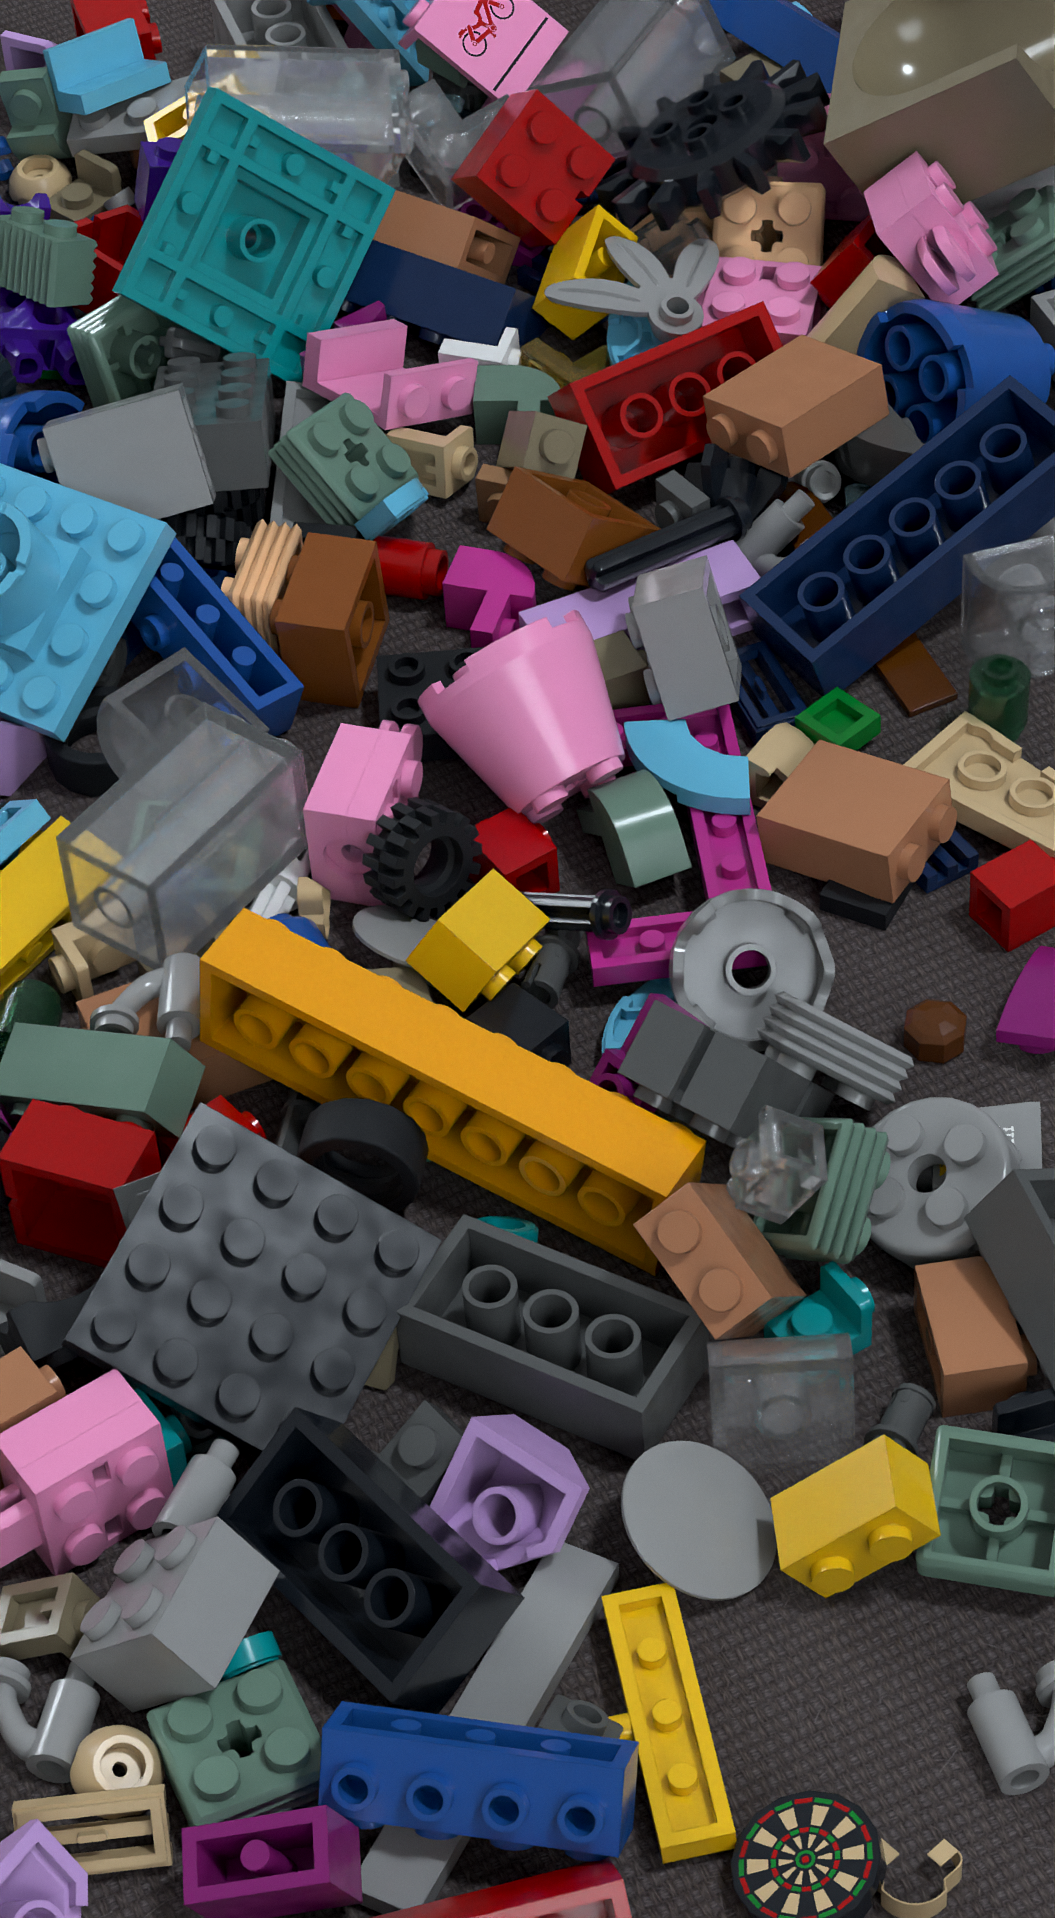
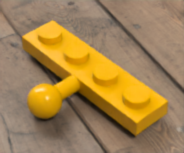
(668, 1722)

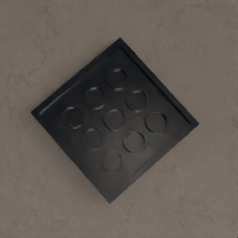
(250, 1286)

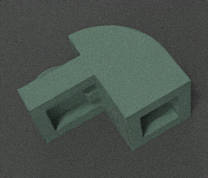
(34, 114)
(505, 390)
(636, 829)

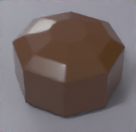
(935, 1031)

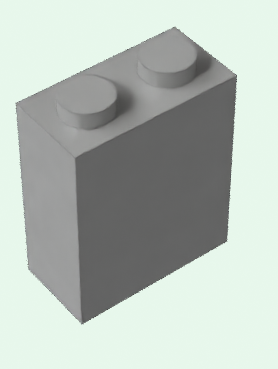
(132, 454)

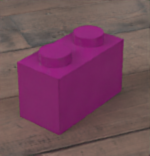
(272, 1864)

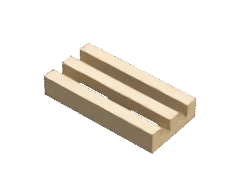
(103, 1803)

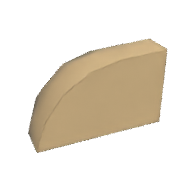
(774, 760)

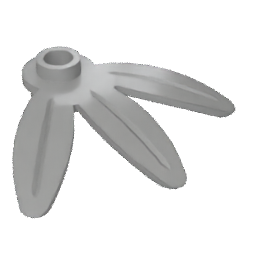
(664, 300)

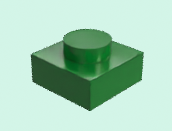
(839, 720)

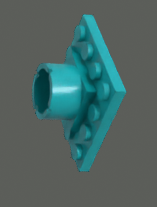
(253, 235)

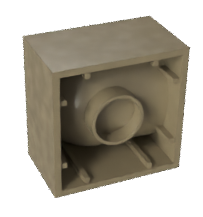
(945, 81)

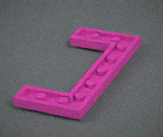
(727, 858)

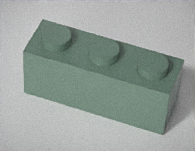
(101, 1074)

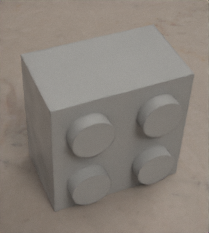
(685, 639)
(174, 1614)

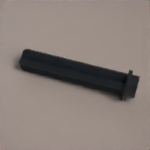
(726, 520)
(603, 914)

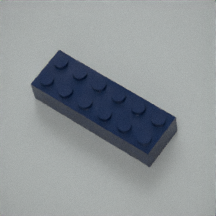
(903, 542)

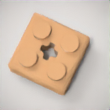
(791, 207)
(262, 574)

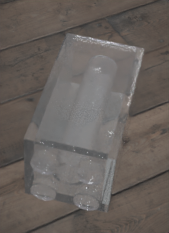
(629, 59)
(329, 95)
(185, 837)

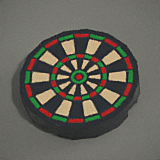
(808, 1859)

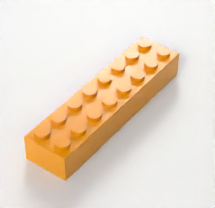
(479, 1097)

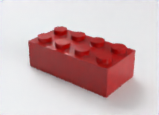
(652, 405)

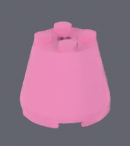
(532, 716)

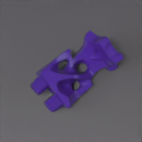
(36, 335)

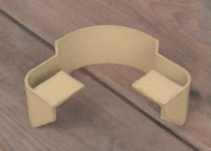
(314, 903)
(940, 1854)

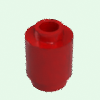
(411, 567)

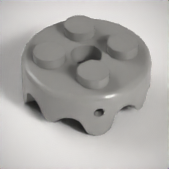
(743, 921)
(977, 1158)

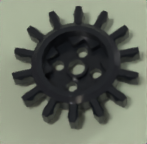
(714, 144)

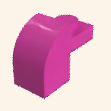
(486, 593)

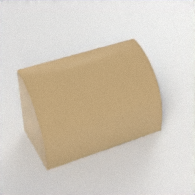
(873, 291)

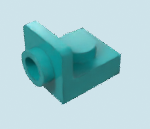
(838, 1307)

